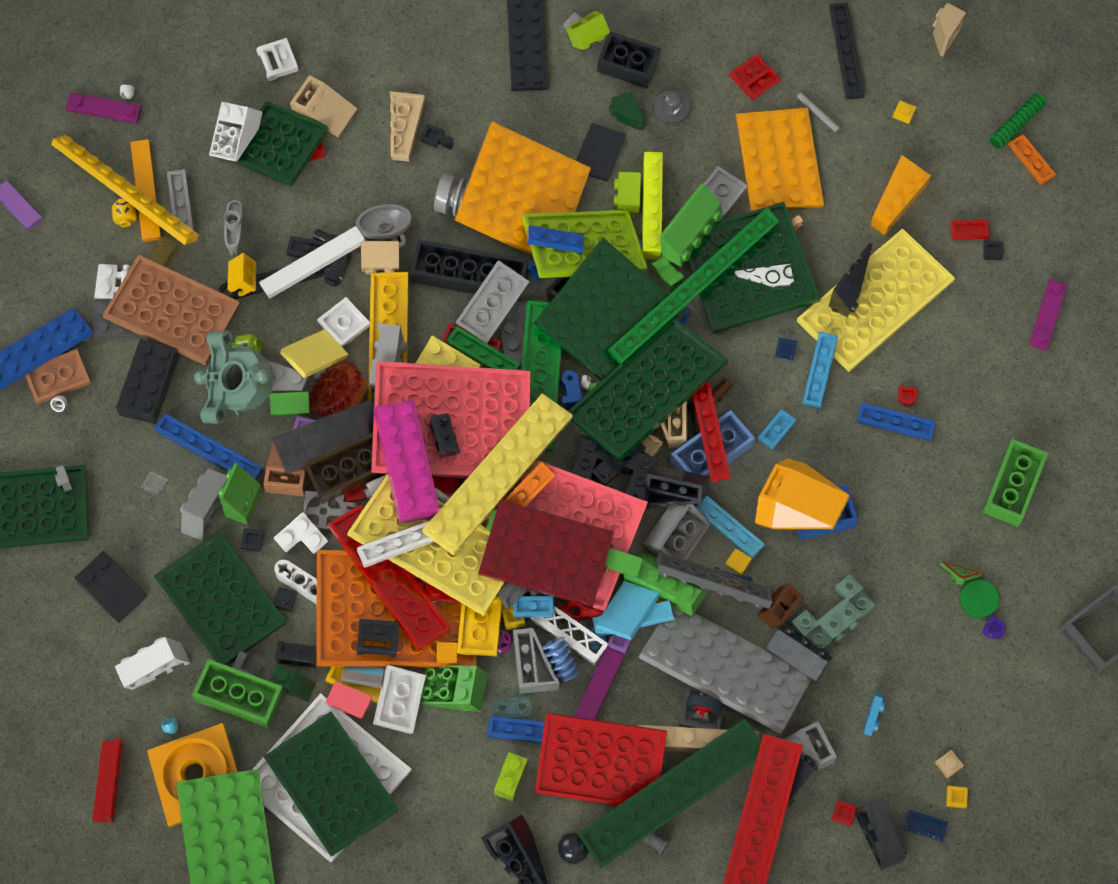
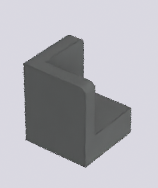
(247, 665)

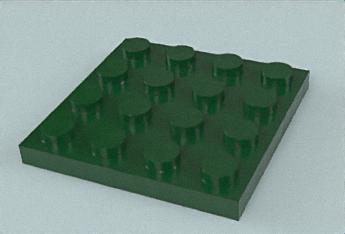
(282, 144)

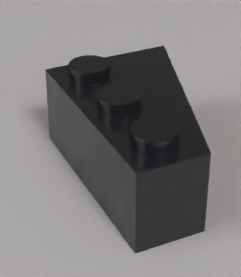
(674, 486)

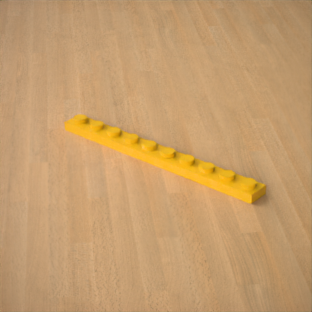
(125, 189)

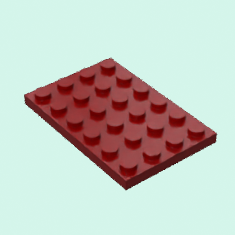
(597, 759)

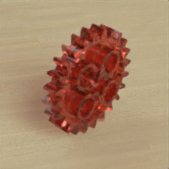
(335, 389)

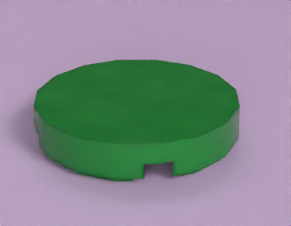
(979, 599)

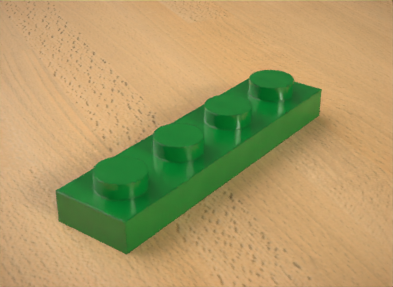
(480, 351)

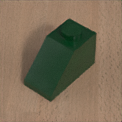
(627, 111)
(292, 682)

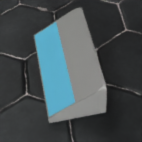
(363, 676)

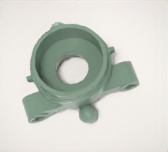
(252, 390)

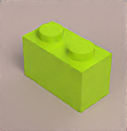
(588, 30)
(628, 191)
(510, 776)

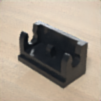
(443, 435)
(296, 654)

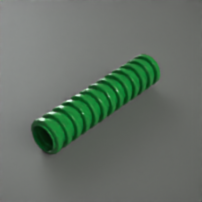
(1018, 120)

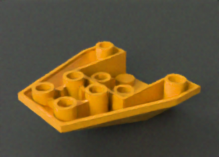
(799, 499)

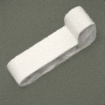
(304, 589)

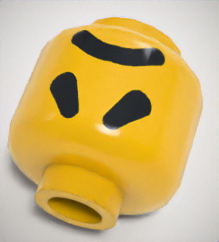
(123, 213)

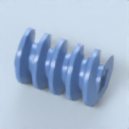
(562, 659)

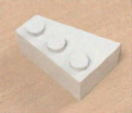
(151, 662)

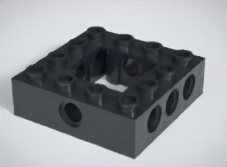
(634, 464)

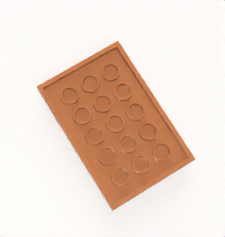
(170, 308)

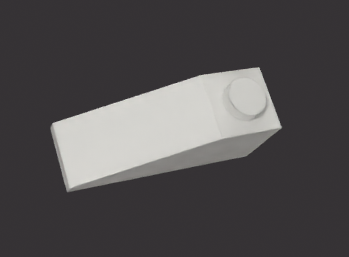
(772, 276)

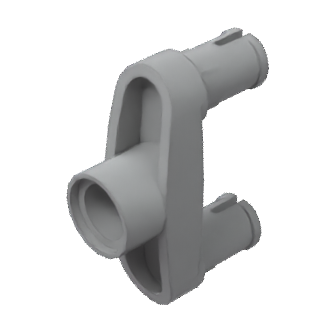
(233, 231)

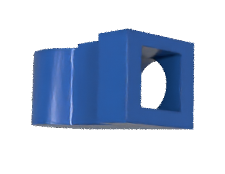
(572, 389)

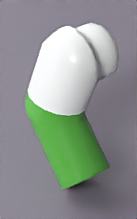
(586, 384)

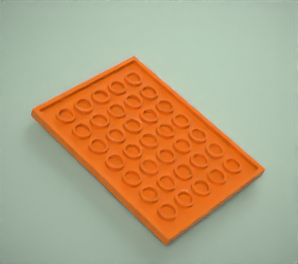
(347, 597)

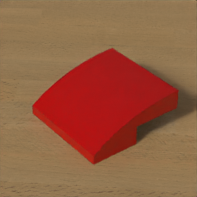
(754, 77)

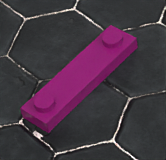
(103, 108)
(1048, 314)

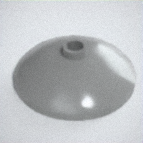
(383, 222)

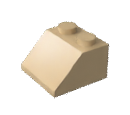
(947, 26)
(379, 256)

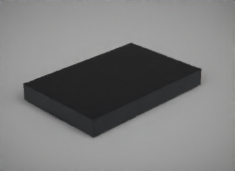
(600, 150)

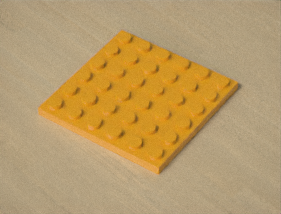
(518, 179)

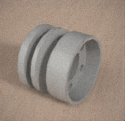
(449, 194)

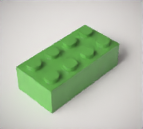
(1015, 483)
(238, 693)

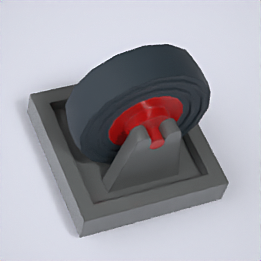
(701, 710)

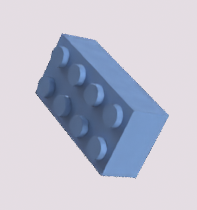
(735, 439)

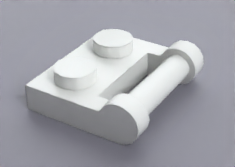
(283, 57)

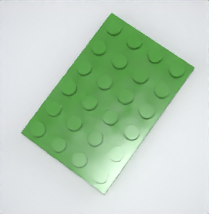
(225, 829)

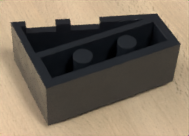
(881, 834)

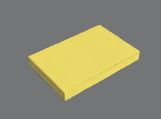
(314, 353)

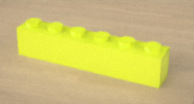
(652, 205)

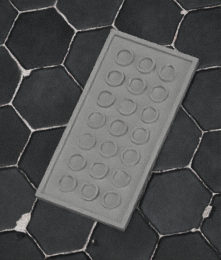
(727, 668)

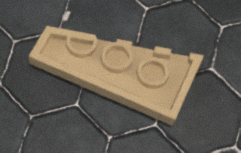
(405, 120)

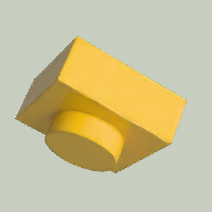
(904, 112)

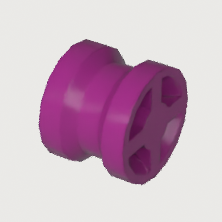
(504, 637)

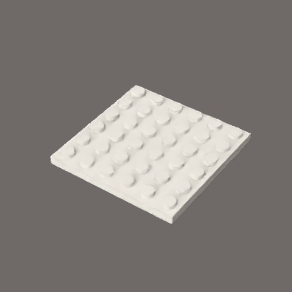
(384, 763)

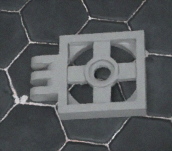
(343, 508)

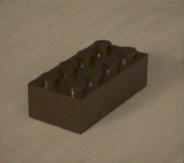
(343, 469)

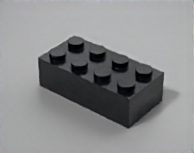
(147, 381)

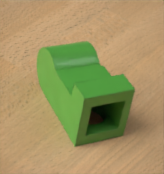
(667, 274)

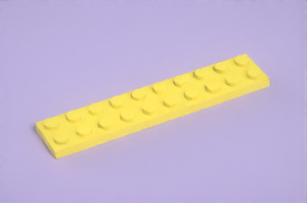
(497, 474)

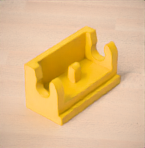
(242, 274)

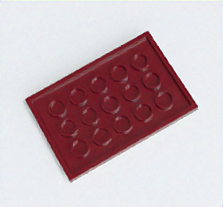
(546, 553)

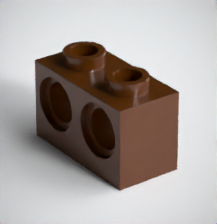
(783, 603)

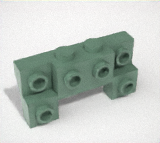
(839, 619)

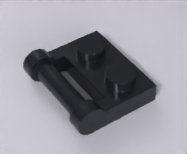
(379, 632)

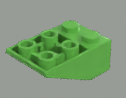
(239, 494)
(454, 687)

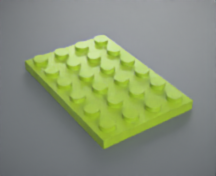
(612, 225)

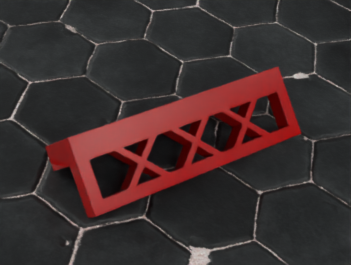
(107, 781)

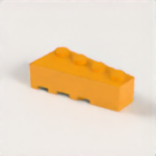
(902, 190)

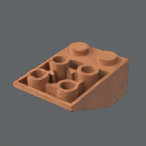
(279, 482)

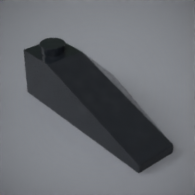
(847, 291)
(517, 850)

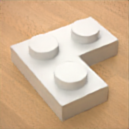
(301, 529)

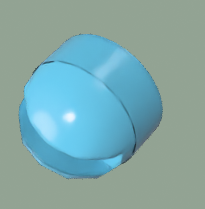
(170, 726)

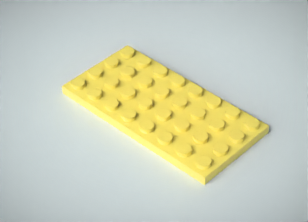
(895, 288)
(450, 573)

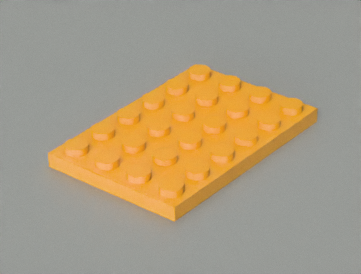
(779, 159)

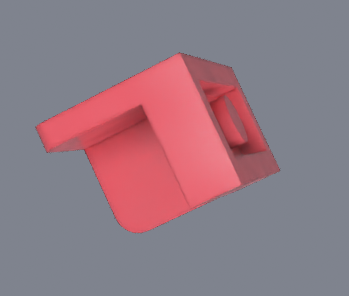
(349, 700)

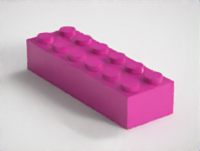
(406, 461)

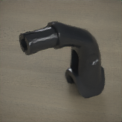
(335, 271)

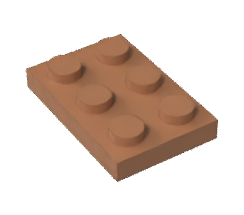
(58, 377)

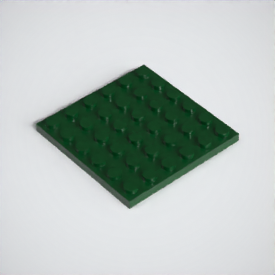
(739, 301)
(599, 307)

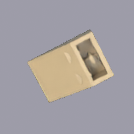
(323, 105)

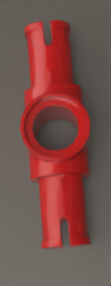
(585, 612)

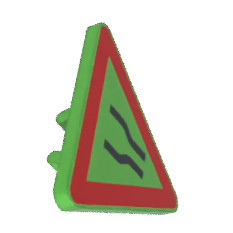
(960, 573)

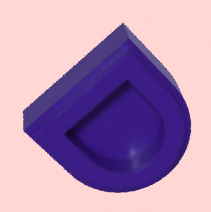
(994, 628)

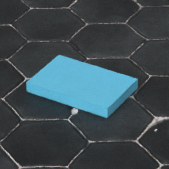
(627, 610)

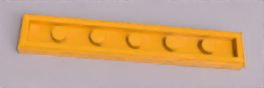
(145, 182)

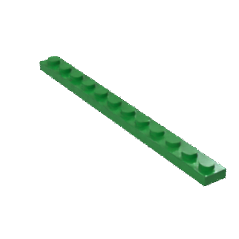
(693, 285)

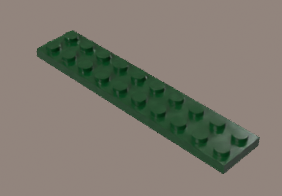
(671, 794)

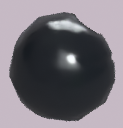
(572, 848)

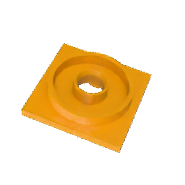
(170, 761)

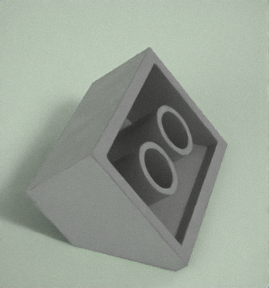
(678, 531)

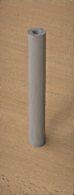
(818, 112)

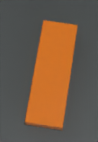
(1032, 159)

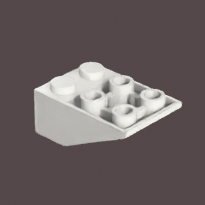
(234, 130)

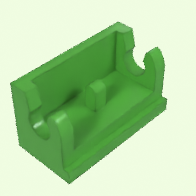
(289, 403)

